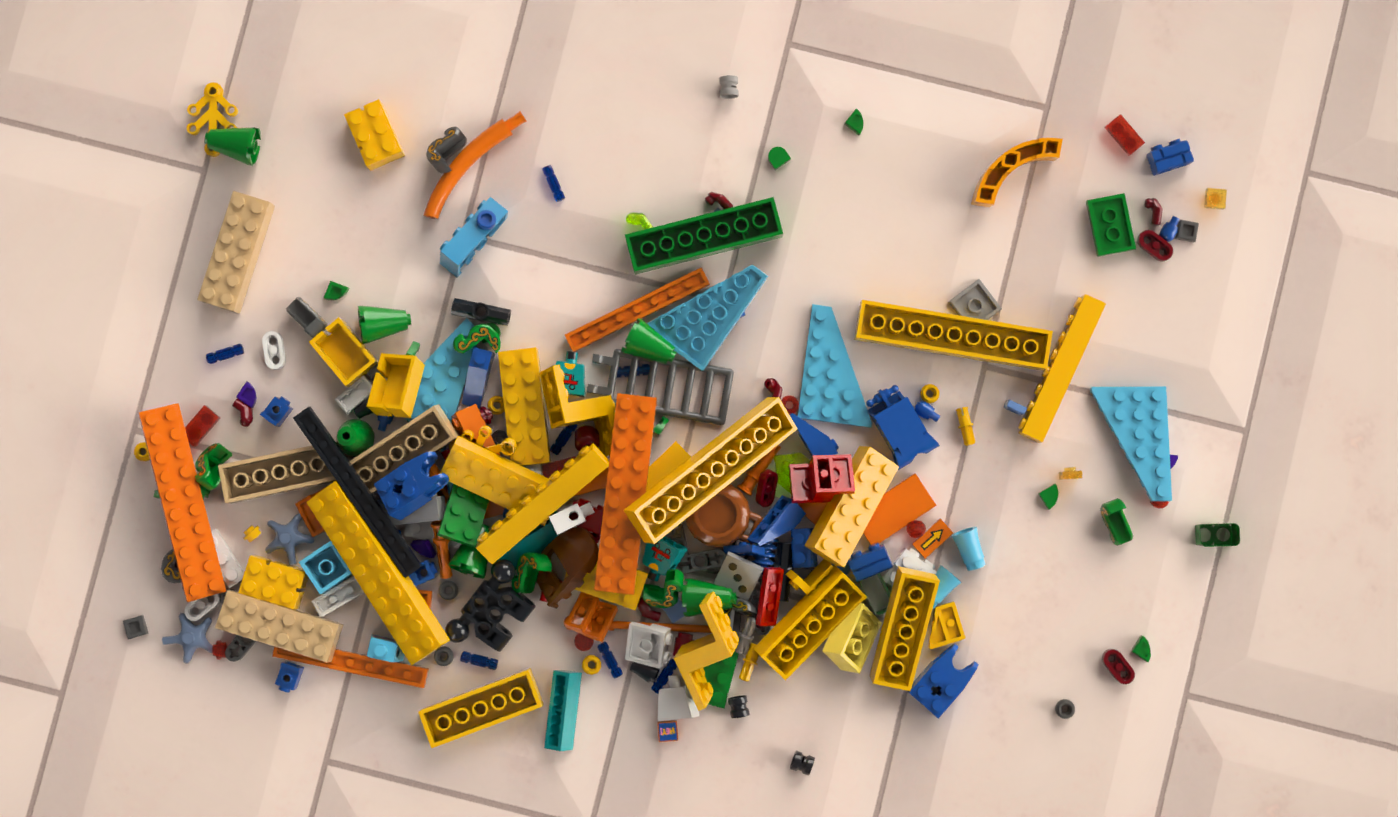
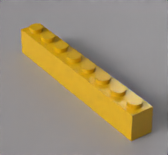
(1062, 368)
(542, 503)

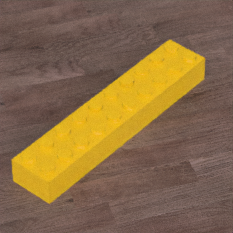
(953, 335)
(710, 470)
(383, 583)

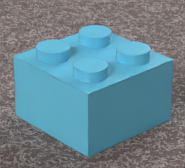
(325, 568)

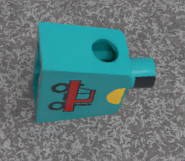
(573, 374)
(662, 557)

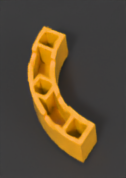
(1026, 152)

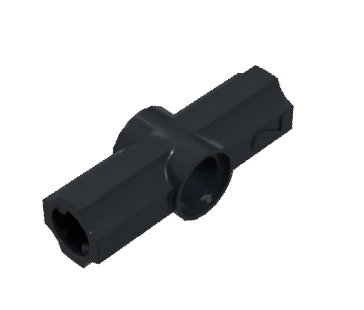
(469, 310)
(784, 561)

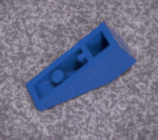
(477, 377)
(813, 439)
(779, 520)

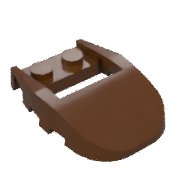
(577, 554)

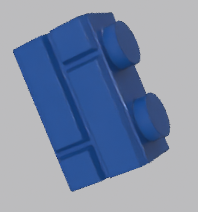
(1170, 157)
(801, 555)
(870, 562)

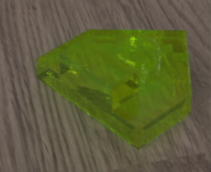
(782, 463)

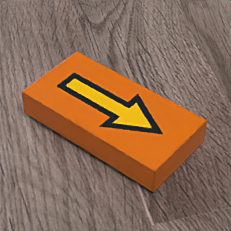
(932, 538)

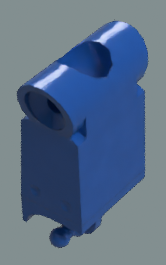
(900, 426)

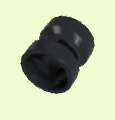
(738, 706)
(802, 763)

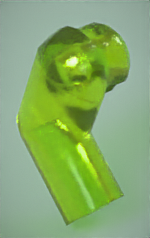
(638, 219)

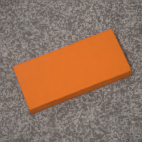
(898, 508)

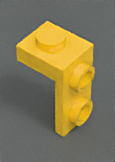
(810, 582)

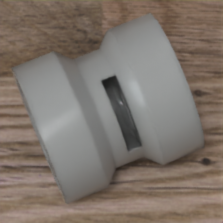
(729, 87)

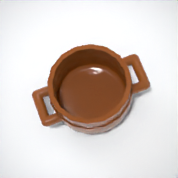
(723, 519)

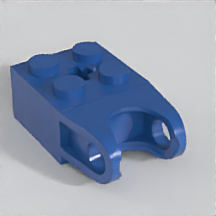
(410, 486)
(943, 674)

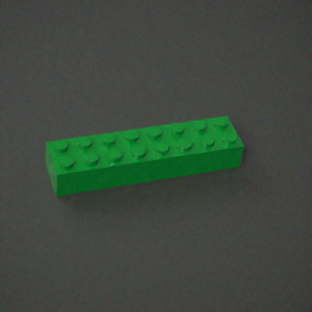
(704, 235)

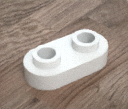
(272, 351)
(203, 605)

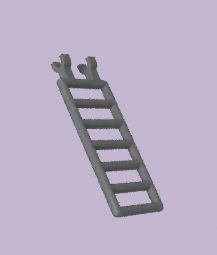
(665, 409)

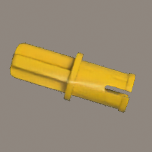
(965, 426)
(750, 661)

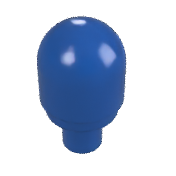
(1169, 229)
(926, 411)
(384, 420)

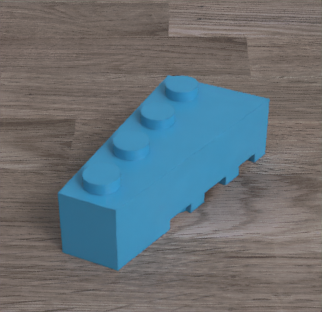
(470, 238)

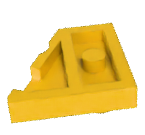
(945, 626)

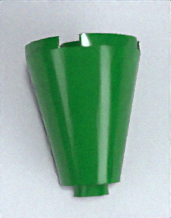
(235, 143)
(381, 322)
(648, 344)
(355, 437)
(470, 560)
(695, 592)

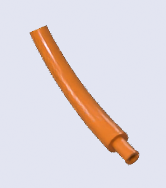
(466, 158)

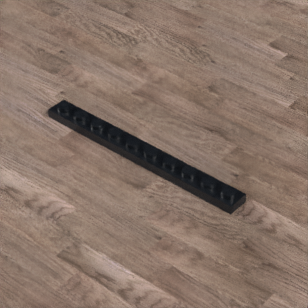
(357, 491)

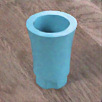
(969, 548)
(946, 584)

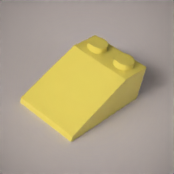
(852, 639)

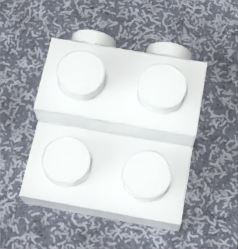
(910, 560)
(648, 644)

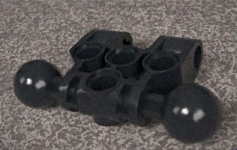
(497, 635)

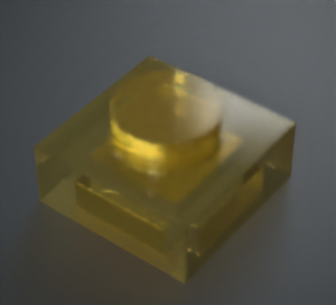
(1215, 198)
(1070, 473)

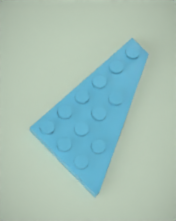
(707, 319)
(444, 376)
(828, 378)
(1141, 426)

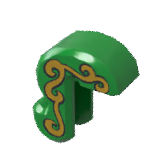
(476, 335)
(208, 464)
(1116, 521)
(528, 568)
(667, 596)

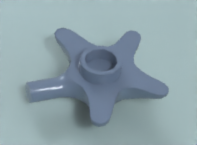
(288, 538)
(190, 637)

